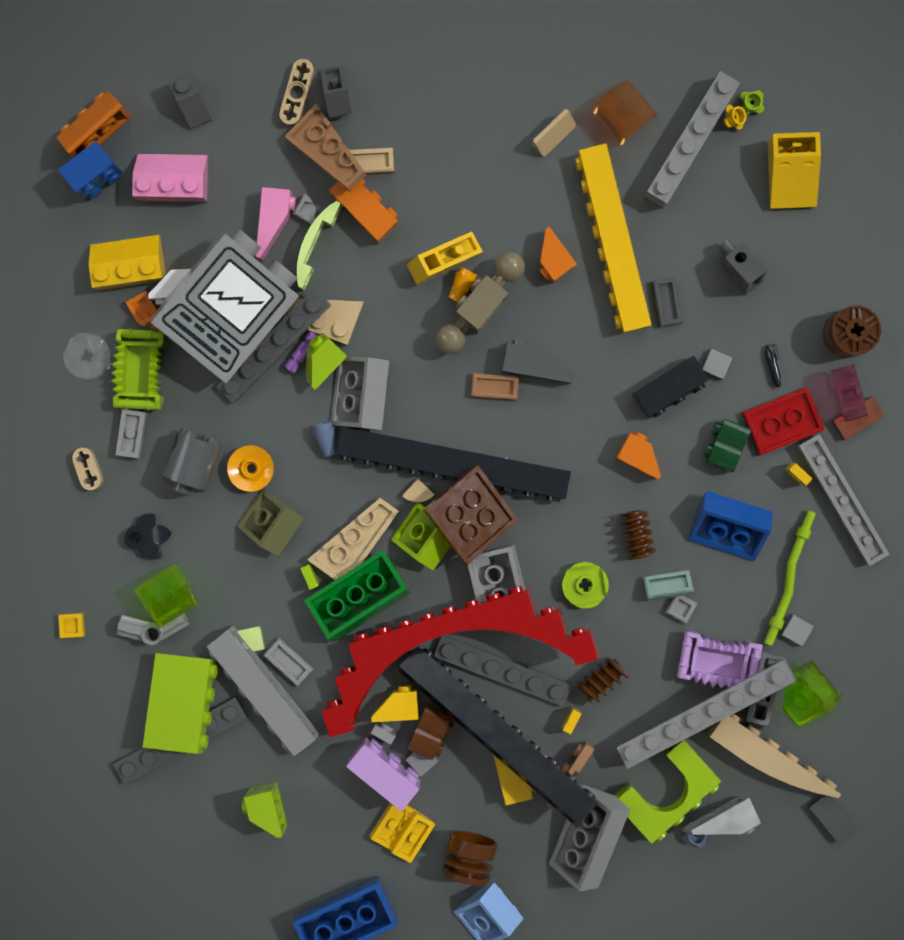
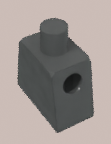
(745, 274)

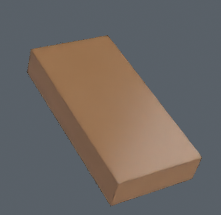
(494, 386)

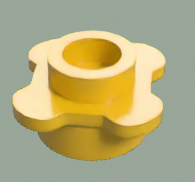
(734, 117)

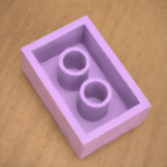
(384, 773)

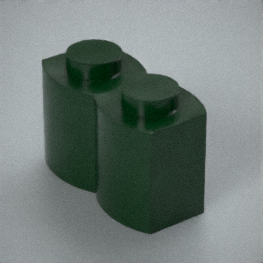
(727, 445)

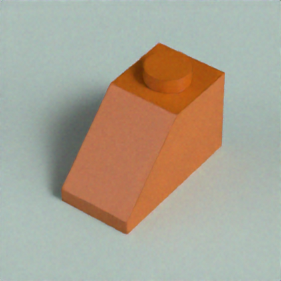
(554, 257)
(639, 454)

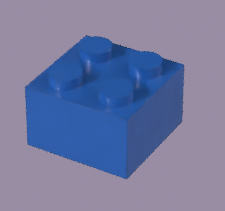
(91, 171)

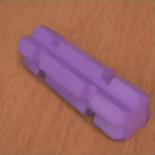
(300, 353)

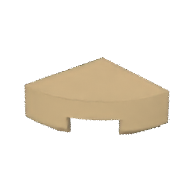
(418, 492)

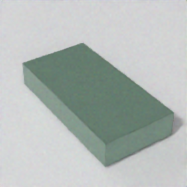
(668, 585)

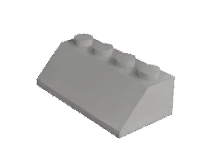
(586, 850)

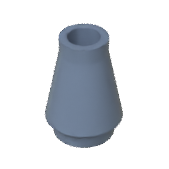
(325, 437)

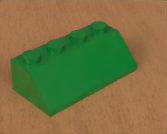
(357, 596)

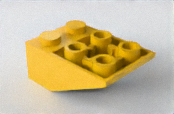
(794, 169)

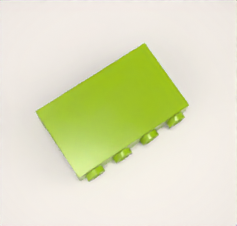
(180, 703)

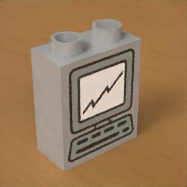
(226, 304)

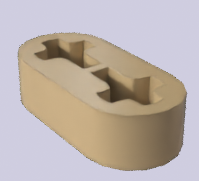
(82, 471)

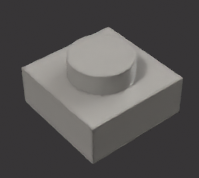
(384, 732)

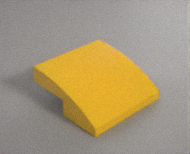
(402, 831)

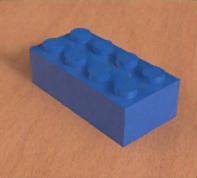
(350, 915)

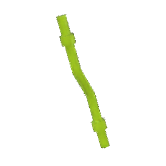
(776, 621)

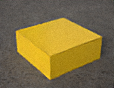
(798, 474)
(71, 625)
(571, 720)

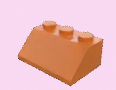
(93, 124)

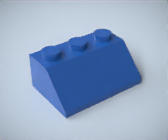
(731, 526)

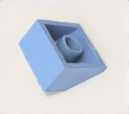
(489, 914)

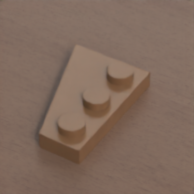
(581, 755)

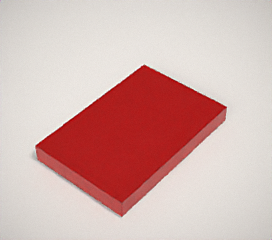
(783, 421)

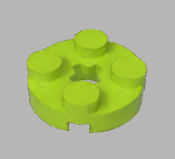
(577, 595)

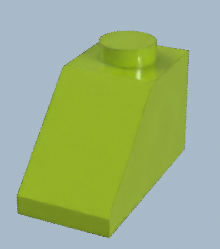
(321, 359)

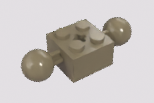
(481, 304)

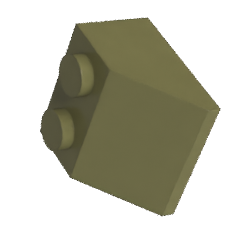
(270, 522)

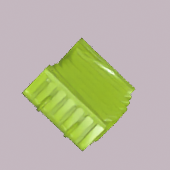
(138, 368)

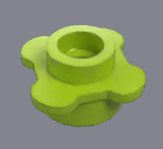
(754, 96)

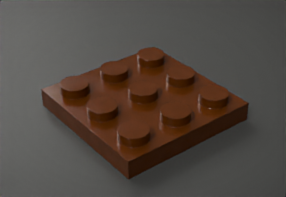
(470, 514)

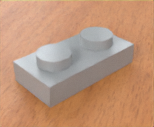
(131, 433)

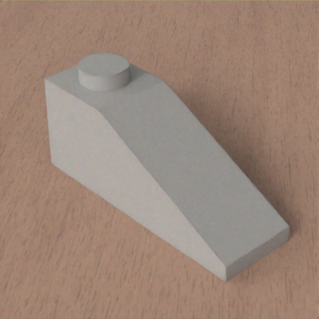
(731, 818)

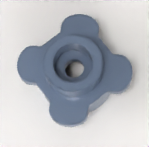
(698, 840)

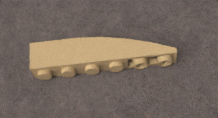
(766, 757)

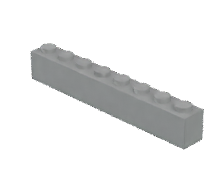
(706, 713)

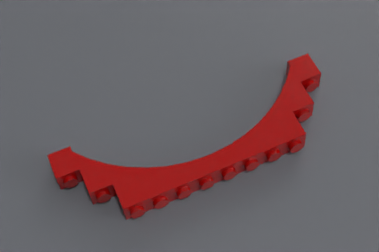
(507, 613)

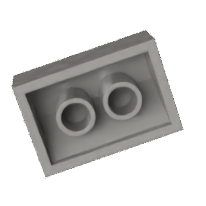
(360, 393)
(495, 572)

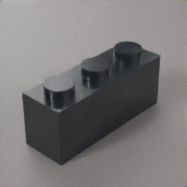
(671, 387)

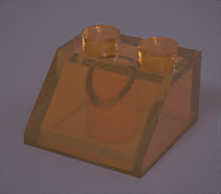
(624, 111)

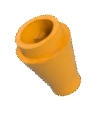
(462, 284)

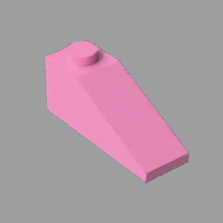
(274, 214)

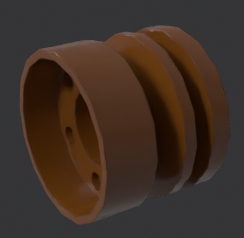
(838, 333)
(469, 857)

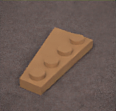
(324, 147)

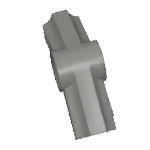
(139, 628)

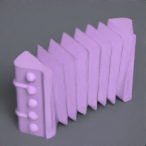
(717, 661)

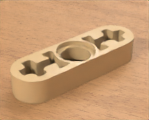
(295, 74)

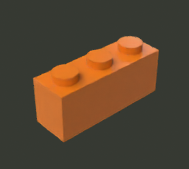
(366, 209)

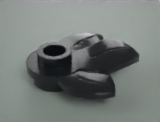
(151, 536)

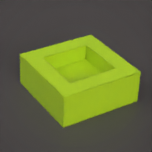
(310, 576)

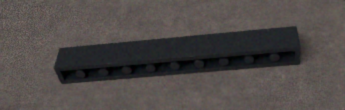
(451, 462)
(497, 736)

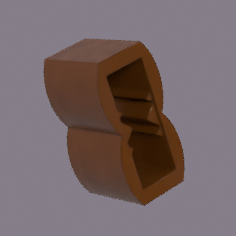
(429, 733)

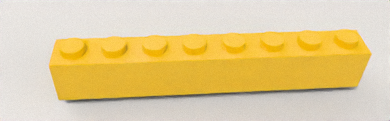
(613, 238)

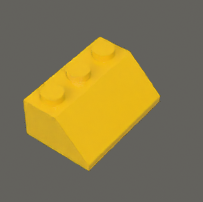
(126, 263)

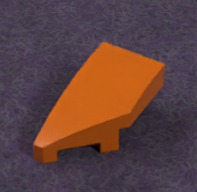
(142, 309)

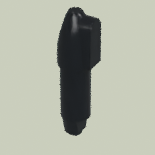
(772, 358)

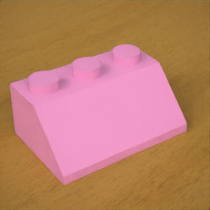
(170, 178)

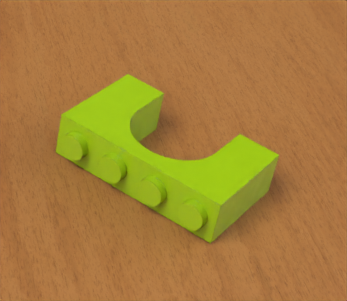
(656, 820)

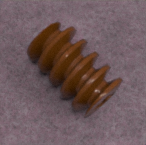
(638, 534)
(602, 680)

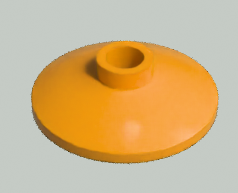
(238, 468)

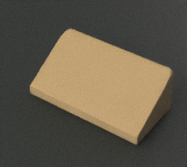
(554, 133)

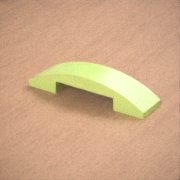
(327, 217)

